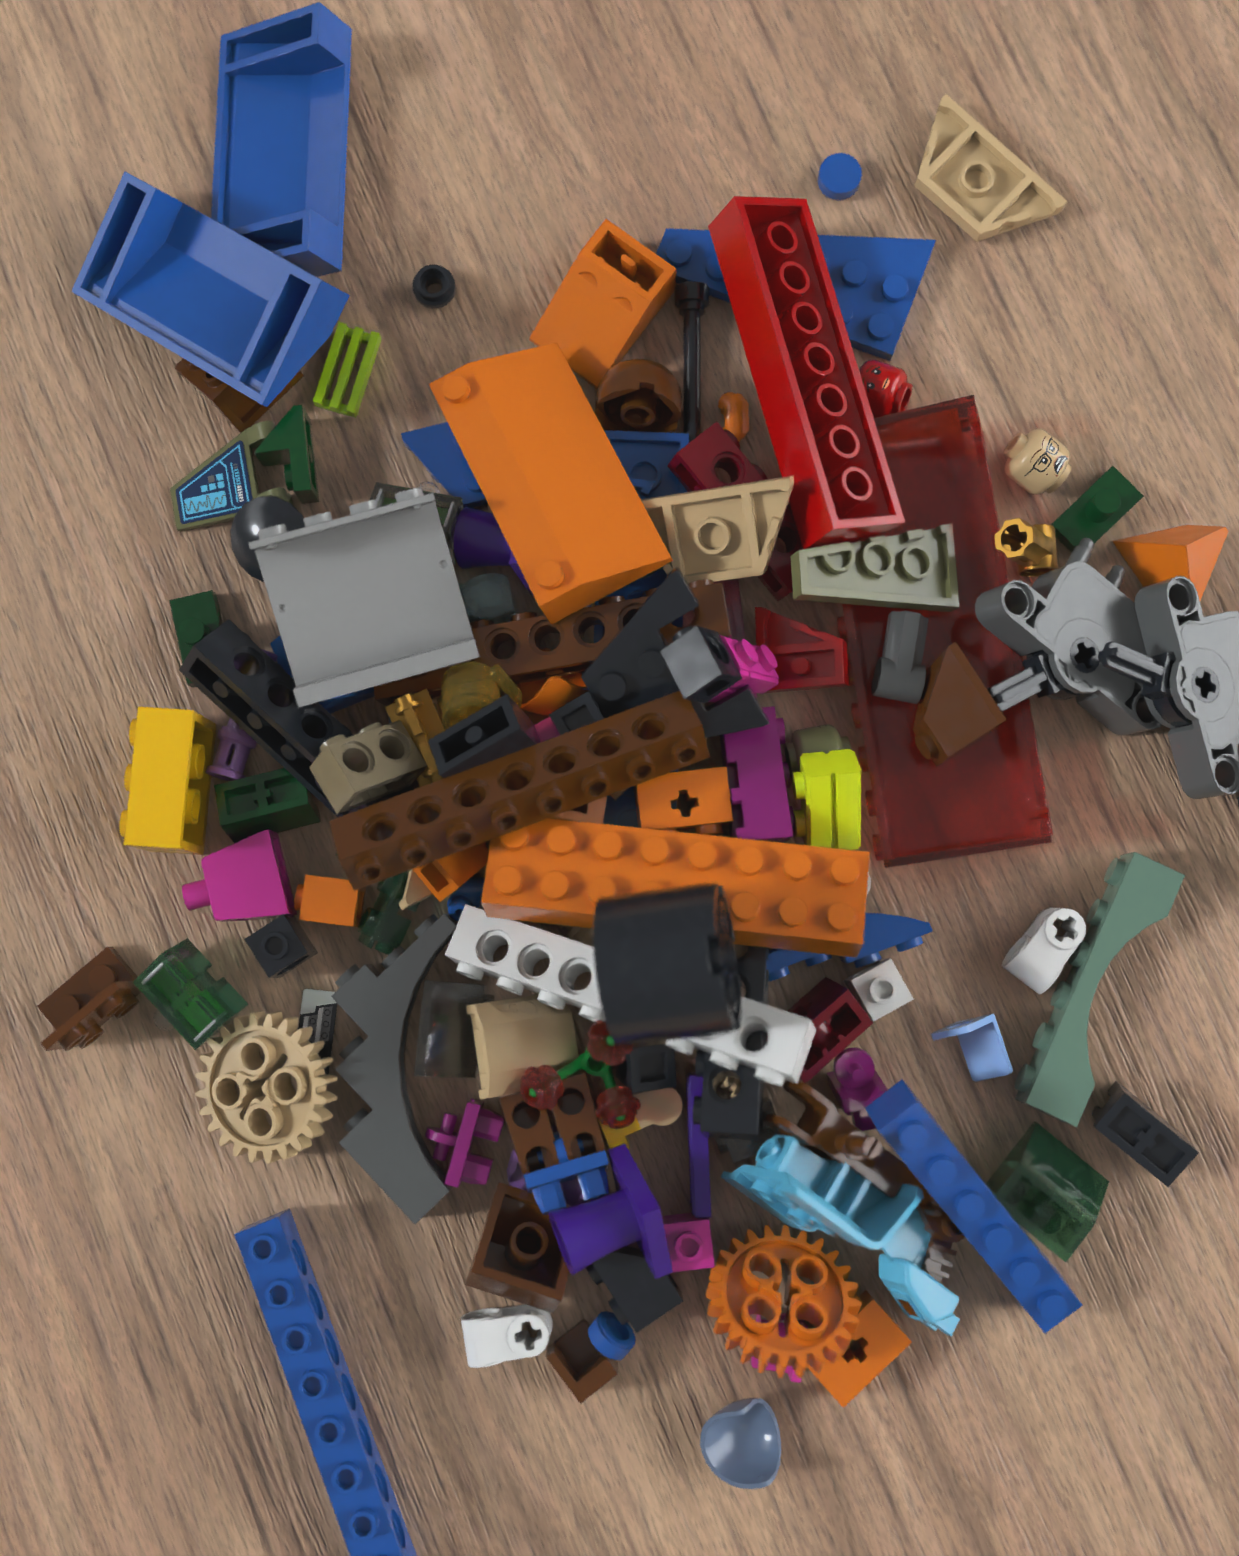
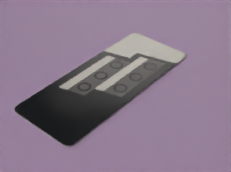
(319, 1012)

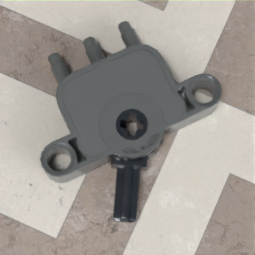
(1061, 631)
(1188, 682)

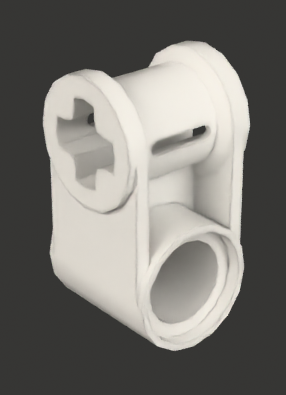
(1041, 953)
(498, 1336)

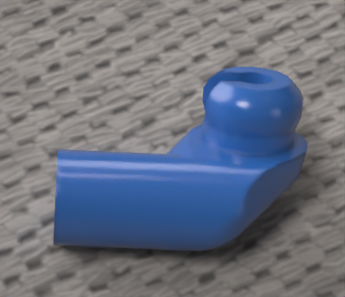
(469, 893)

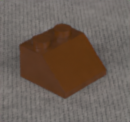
(519, 1252)

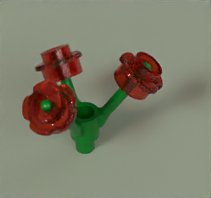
(616, 1105)

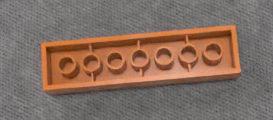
(774, 890)

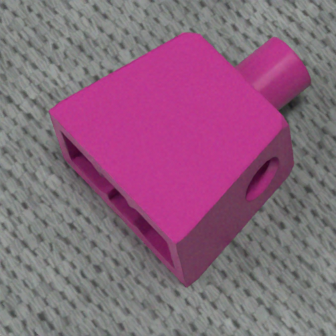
(244, 881)

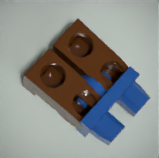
(561, 1155)

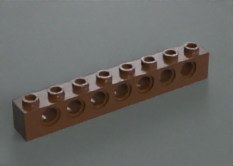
(572, 653)
(518, 789)

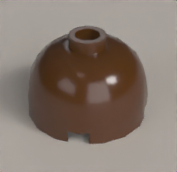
(639, 398)

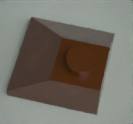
(953, 708)

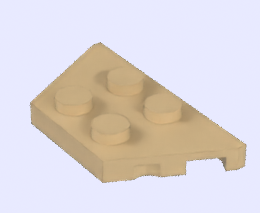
(980, 178)
(721, 529)

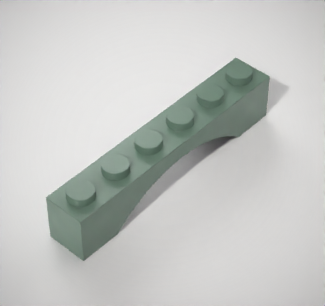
(1060, 1070)

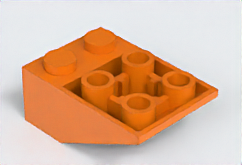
(605, 302)

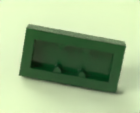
(1096, 509)
(194, 619)

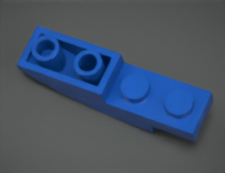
(880, 933)

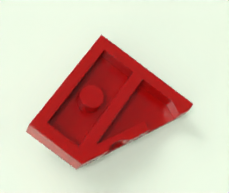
(803, 654)

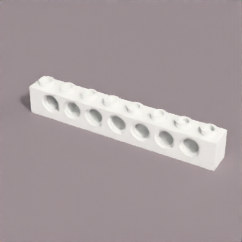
(479, 937)

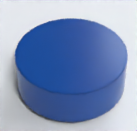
(839, 176)
(611, 1336)

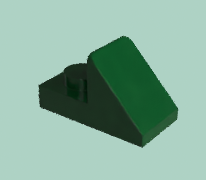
(293, 445)

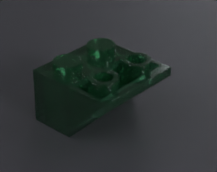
(1049, 1191)

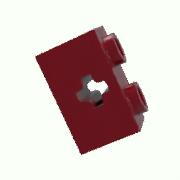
(837, 1023)

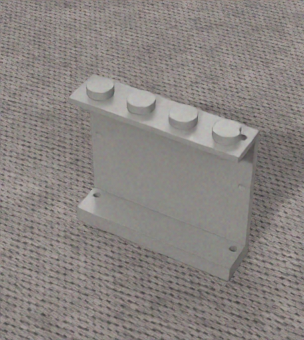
(365, 596)

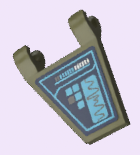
(222, 483)

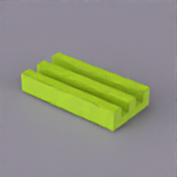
(334, 355)

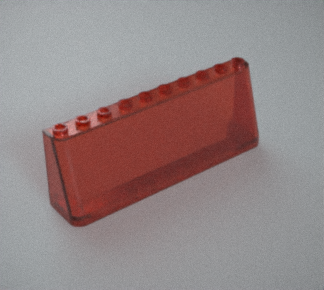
(995, 790)

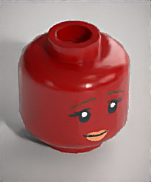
(885, 387)

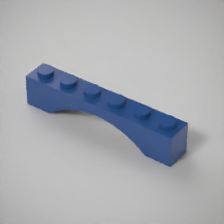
(972, 1206)

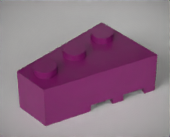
(758, 782)

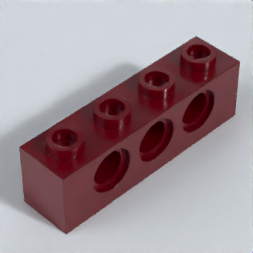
(695, 470)

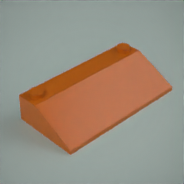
(550, 477)

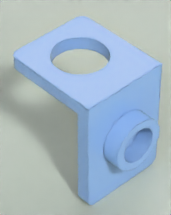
(981, 1046)

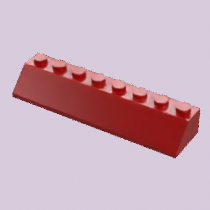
(804, 370)

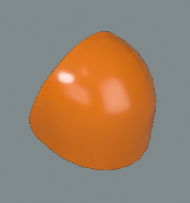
(552, 693)

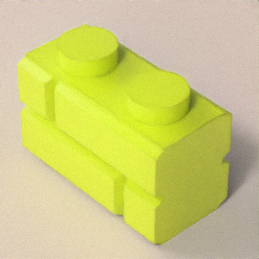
(829, 799)

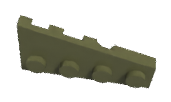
(890, 571)

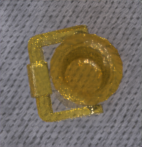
(472, 687)

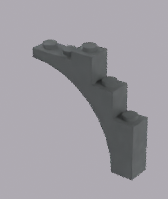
(387, 1138)

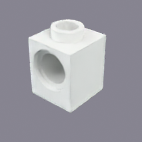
(879, 989)

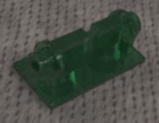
(382, 920)

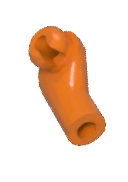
(736, 414)

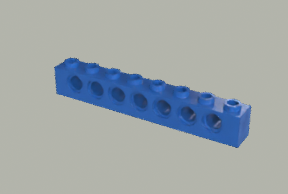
(323, 1388)

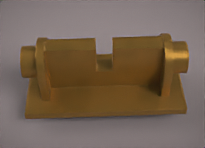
(422, 724)

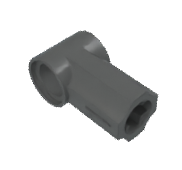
(900, 669)

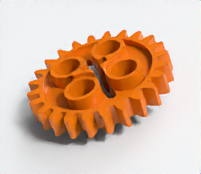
(825, 1304)

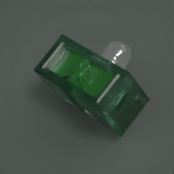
(188, 995)

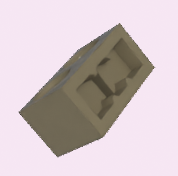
(367, 765)

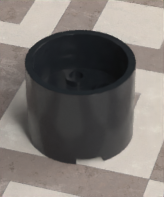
(667, 964)

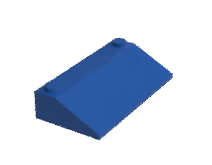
(285, 135)
(206, 291)

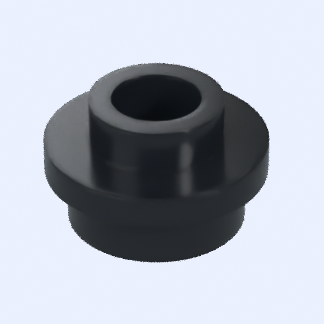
(434, 275)

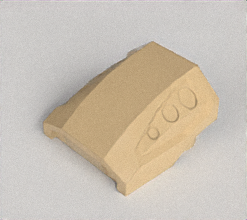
(516, 1036)

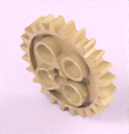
(292, 1113)

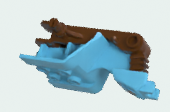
(849, 1185)

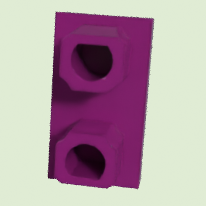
(856, 1085)
(465, 1165)

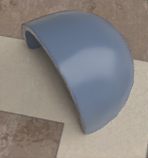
(743, 1444)

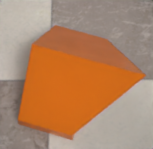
(1174, 552)

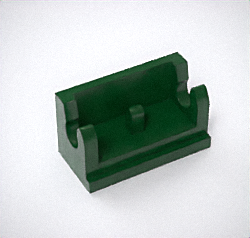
(264, 802)

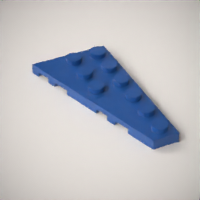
(870, 277)

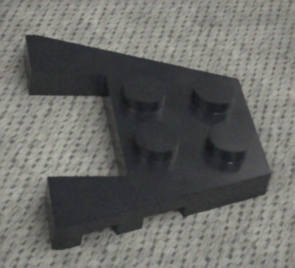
(634, 671)

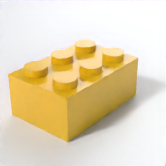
(168, 781)

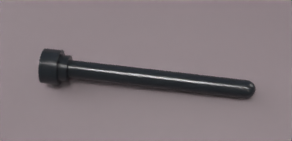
(691, 300)

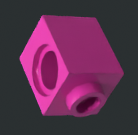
(688, 1241)

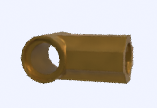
(1029, 546)

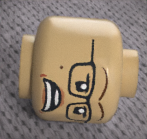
(1037, 461)

